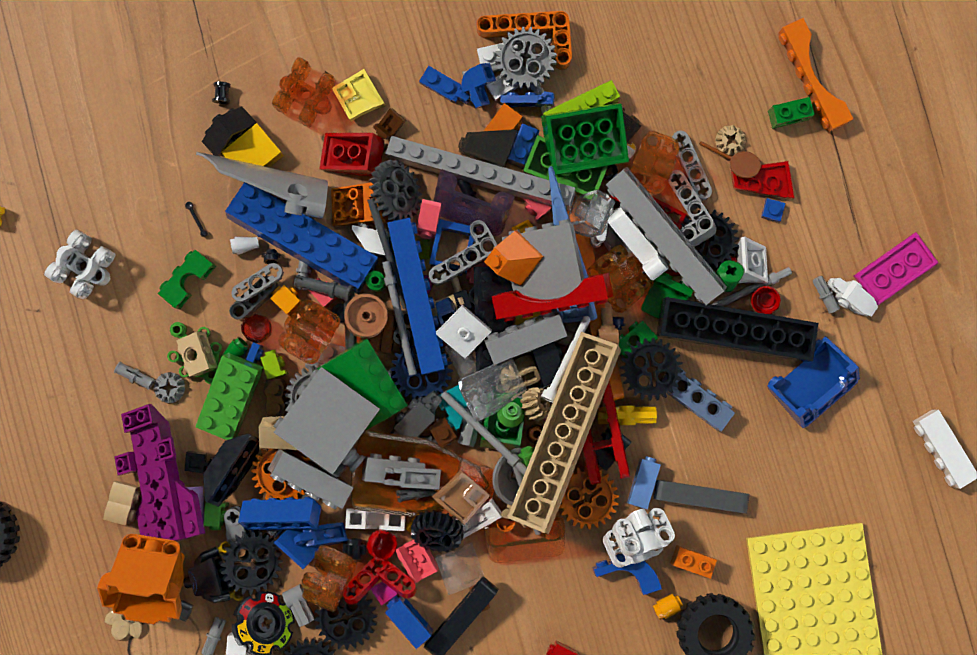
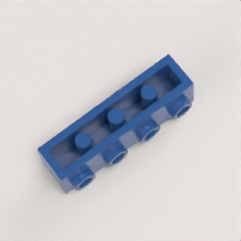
(280, 514)

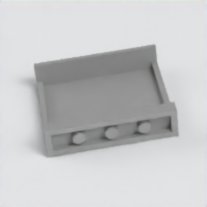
(560, 267)
(325, 420)

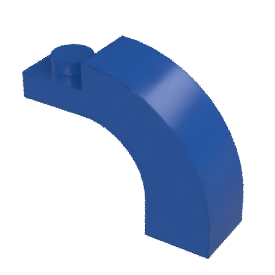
(645, 575)

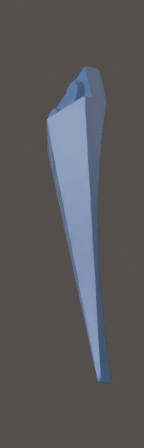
(560, 213)

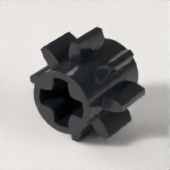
(354, 548)

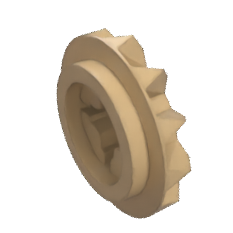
(732, 148)

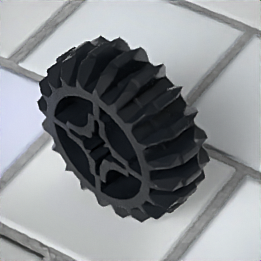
(437, 531)

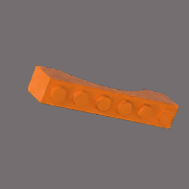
(831, 110)

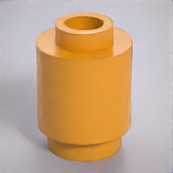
(667, 606)

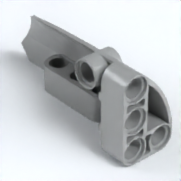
(302, 192)

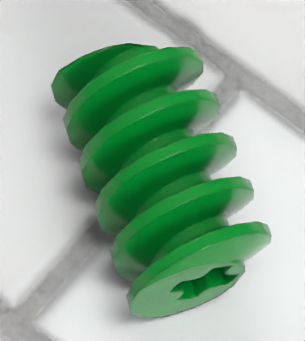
(730, 273)

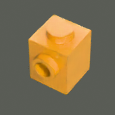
(286, 298)

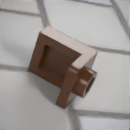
(389, 124)
(442, 431)

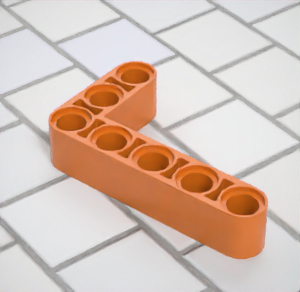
(531, 19)

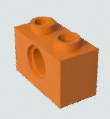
(693, 561)

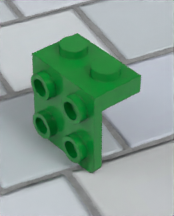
(662, 288)

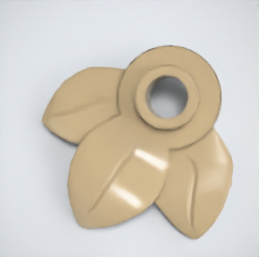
(122, 627)

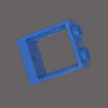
(455, 228)
(408, 621)

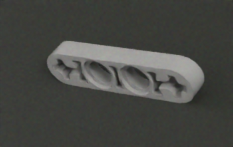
(694, 164)

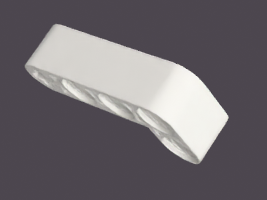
(637, 242)

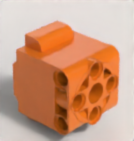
(145, 580)

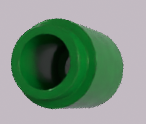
(375, 287)

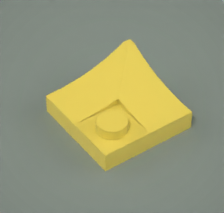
(358, 95)

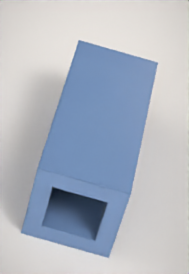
(644, 482)

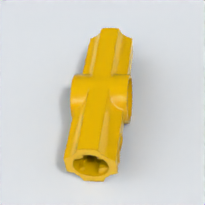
(629, 415)

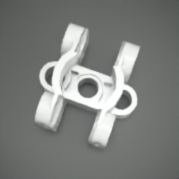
(77, 244)
(638, 536)

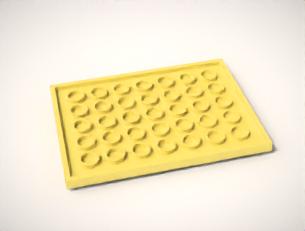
(814, 592)

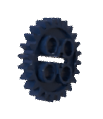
(403, 376)

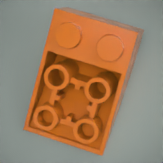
(352, 207)

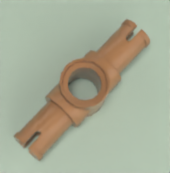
(607, 330)

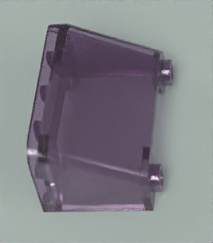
(467, 209)

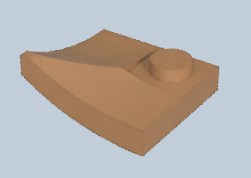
(461, 497)

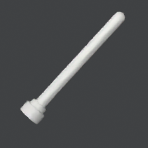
(550, 393)

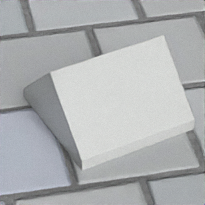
(754, 261)

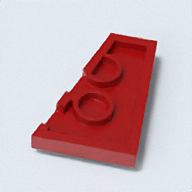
(771, 180)

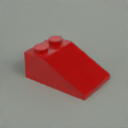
(351, 153)

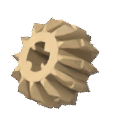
(533, 405)

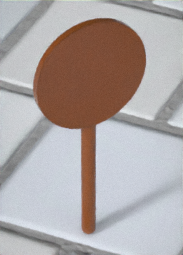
(742, 164)

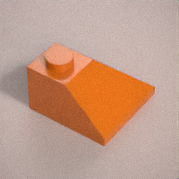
(514, 258)

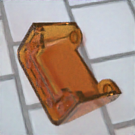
(547, 546)

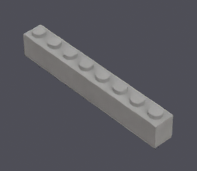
(666, 236)

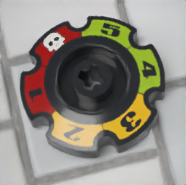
(252, 613)

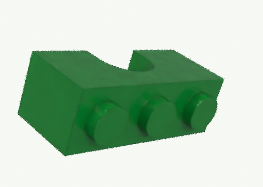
(174, 289)

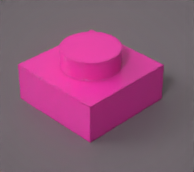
(383, 592)

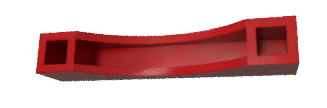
(514, 303)

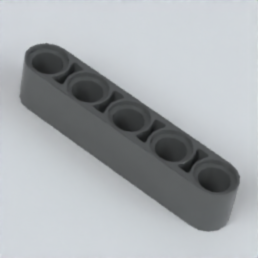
(701, 496)

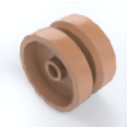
(369, 305)

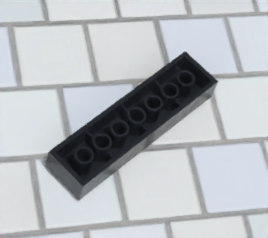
(737, 329)

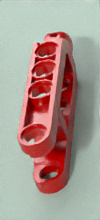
(615, 442)

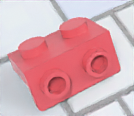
(417, 560)

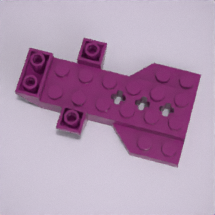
(166, 506)

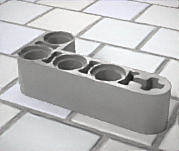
(690, 205)
(460, 257)

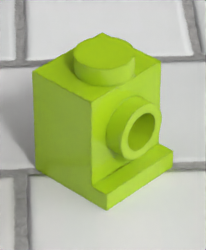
(273, 365)

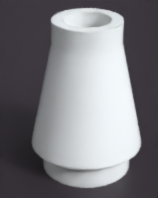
(243, 244)

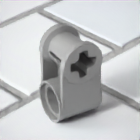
(232, 526)

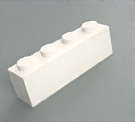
(945, 448)

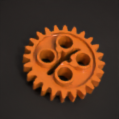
(266, 481)
(597, 513)

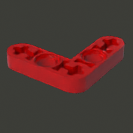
(380, 574)

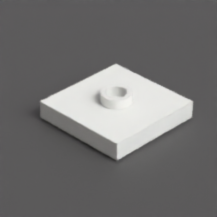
(463, 331)

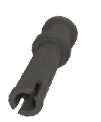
(332, 289)

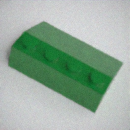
(585, 138)
(365, 374)

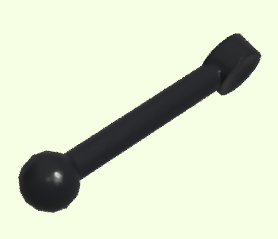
(189, 206)

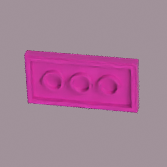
(896, 268)

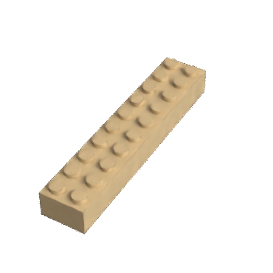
(564, 433)

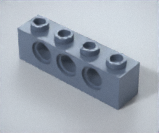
(723, 410)

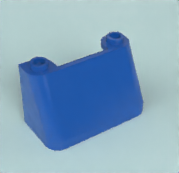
(815, 384)

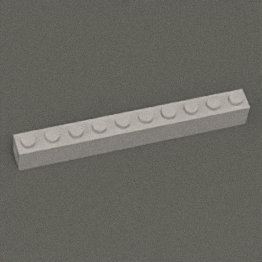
(476, 171)

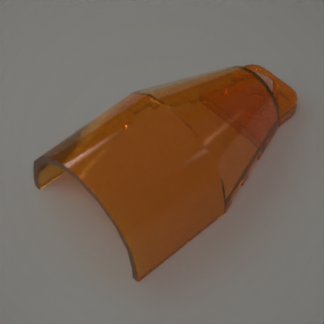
(383, 498)

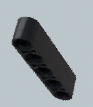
(461, 617)

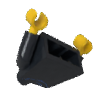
(206, 578)

